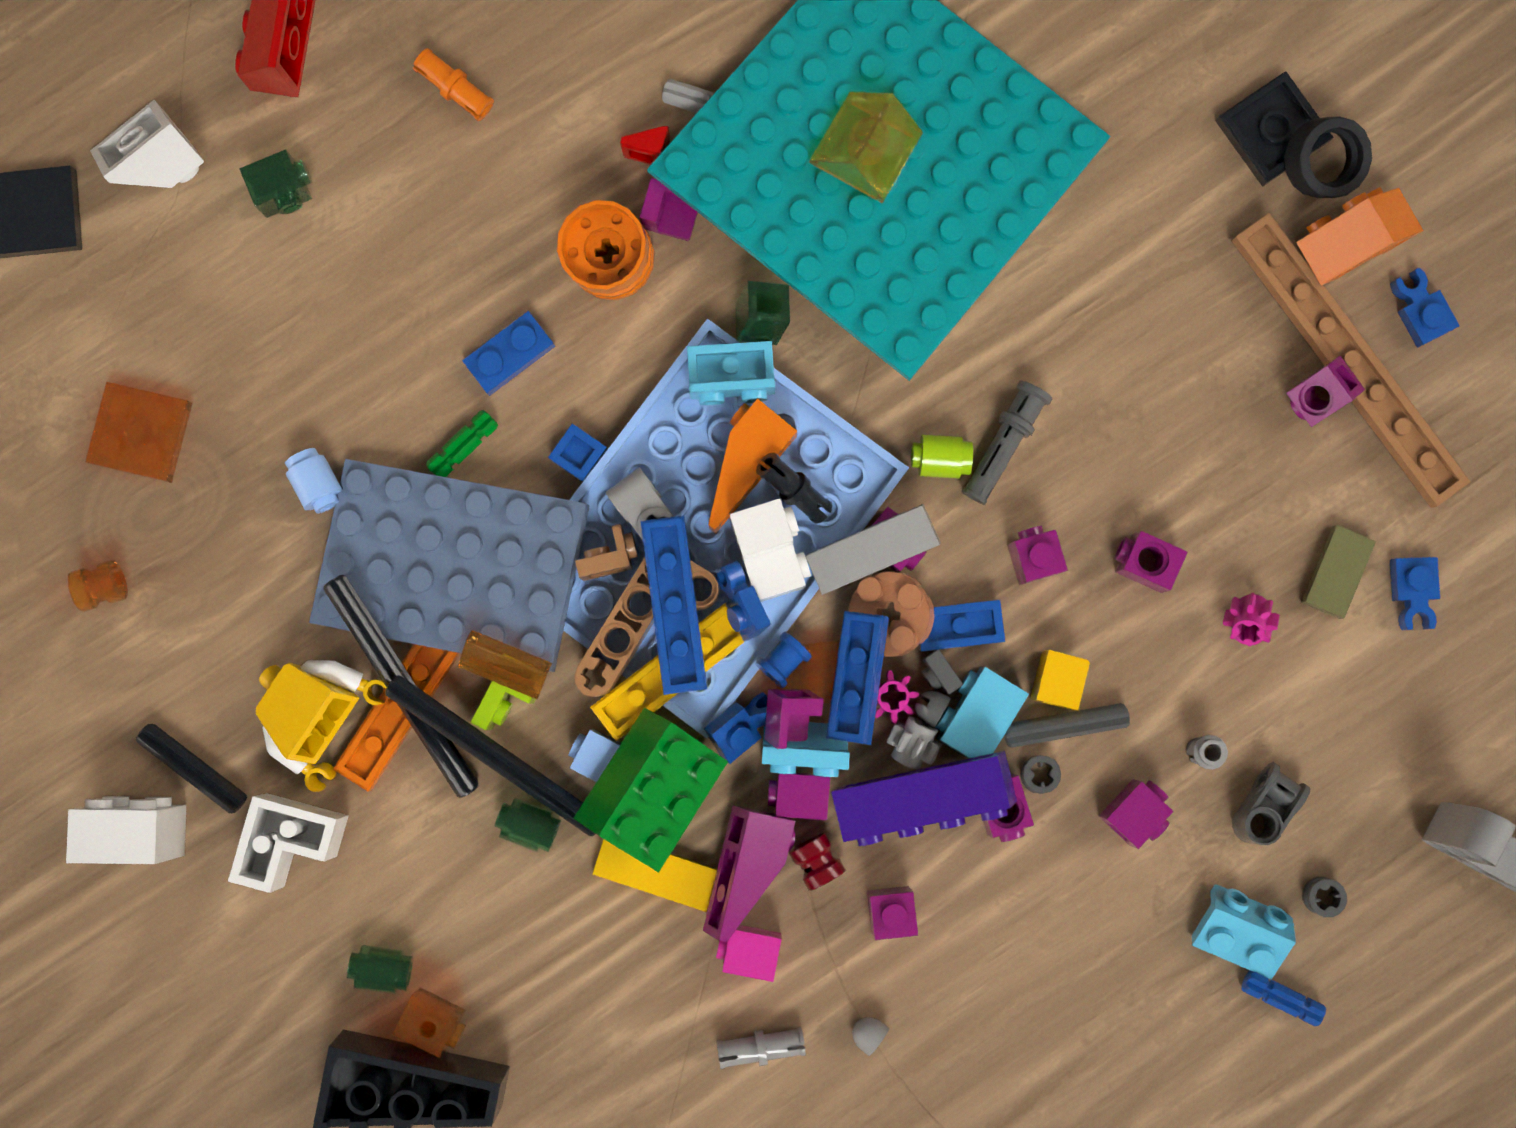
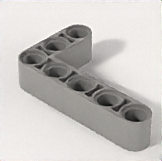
(1475, 839)

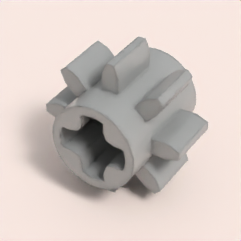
(914, 743)

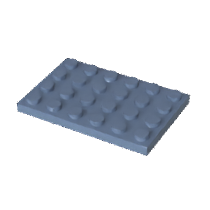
(452, 559)

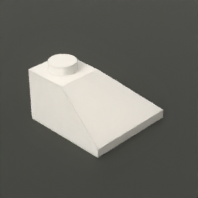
(147, 151)

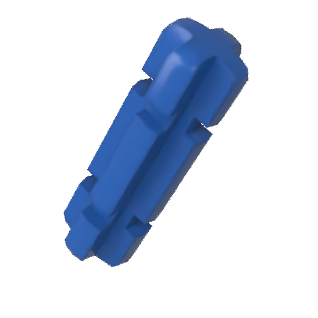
(1283, 998)

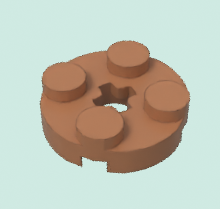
(908, 598)

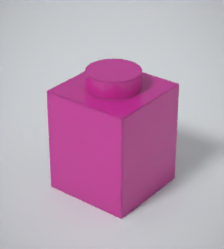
(751, 953)

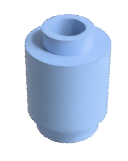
(313, 480)

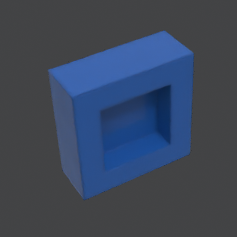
(577, 452)

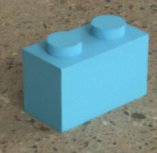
(981, 714)

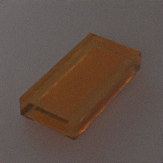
(504, 664)

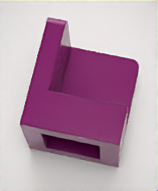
(667, 213)
(789, 715)

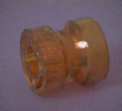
(99, 585)

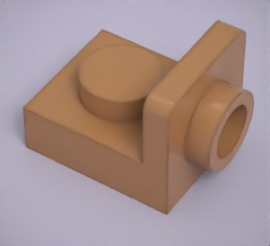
(602, 562)

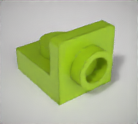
(495, 707)

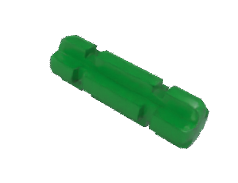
(462, 444)

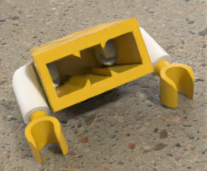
(306, 710)

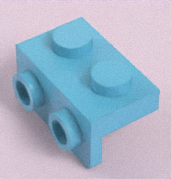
(731, 371)
(817, 751)
(1245, 932)

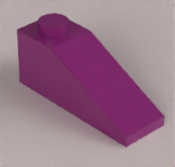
(749, 861)

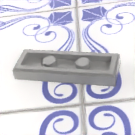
(873, 549)

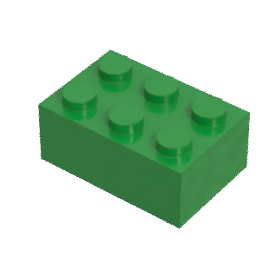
(651, 789)

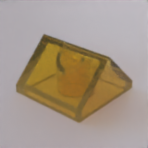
(868, 143)

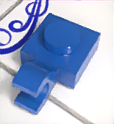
(737, 728)

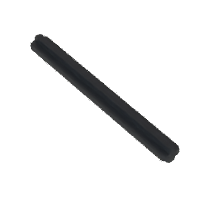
(388, 666)
(485, 749)

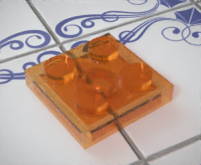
(139, 432)

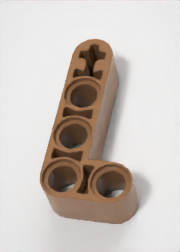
(637, 629)

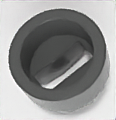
(936, 705)

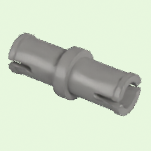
(761, 1048)

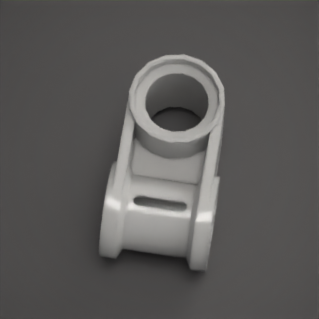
(638, 500)

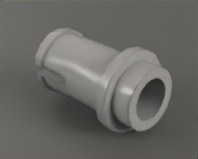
(1216, 754)

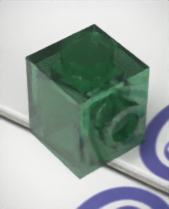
(277, 183)
(762, 312)

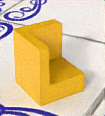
(1060, 680)

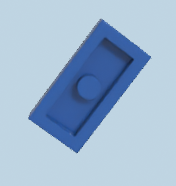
(508, 353)
(965, 626)

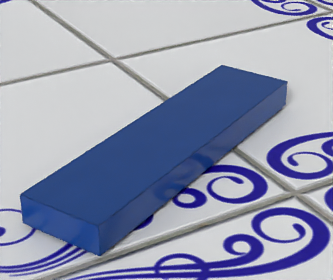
(674, 605)

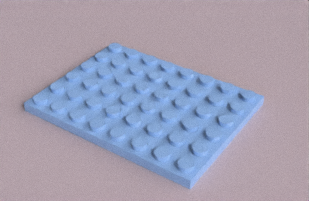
(682, 456)

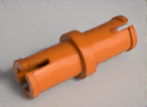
(453, 84)

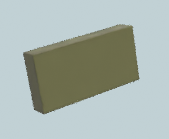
(1338, 572)

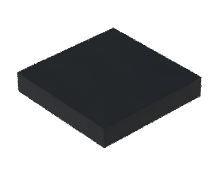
(1264, 125)
(39, 212)

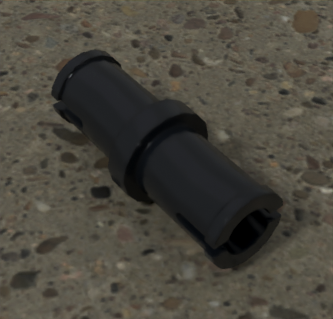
(794, 488)

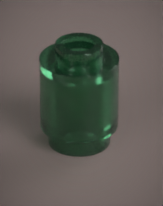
(527, 825)
(380, 969)

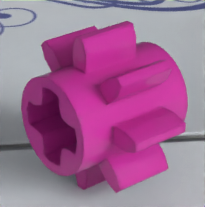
(1251, 619)
(901, 704)

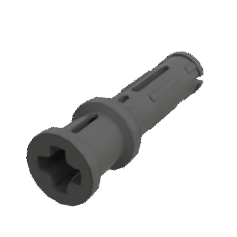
(1015, 424)

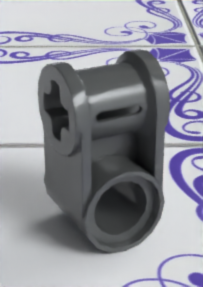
(1275, 800)

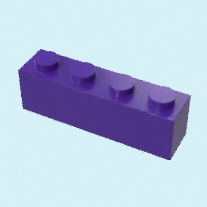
(924, 798)

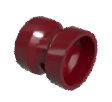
(817, 861)

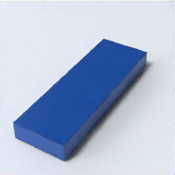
(857, 677)

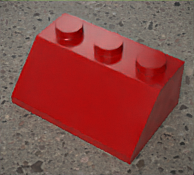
(275, 45)

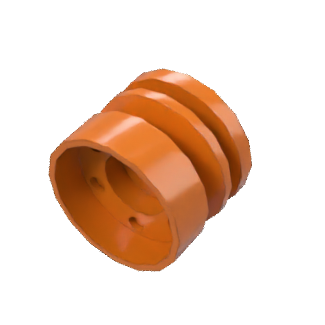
(588, 235)

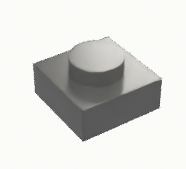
(940, 673)

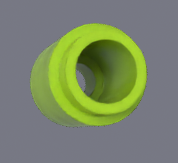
(942, 456)

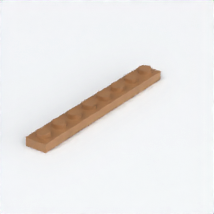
(1334, 335)

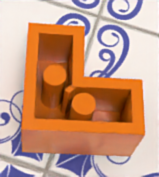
(1367, 229)

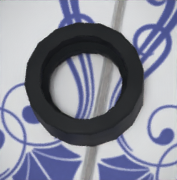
(1356, 165)

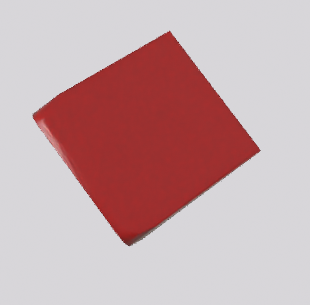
(645, 145)

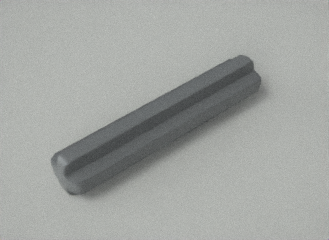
(1067, 725)

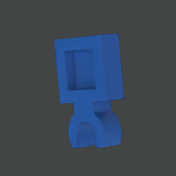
(1425, 314)
(1415, 583)
(744, 606)

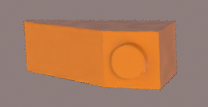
(754, 435)

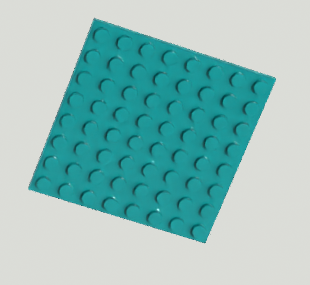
(970, 195)

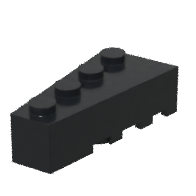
(401, 1086)

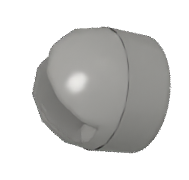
(869, 1034)

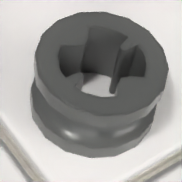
(1053, 774)
(1325, 910)

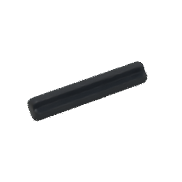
(191, 768)

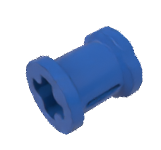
(783, 659)

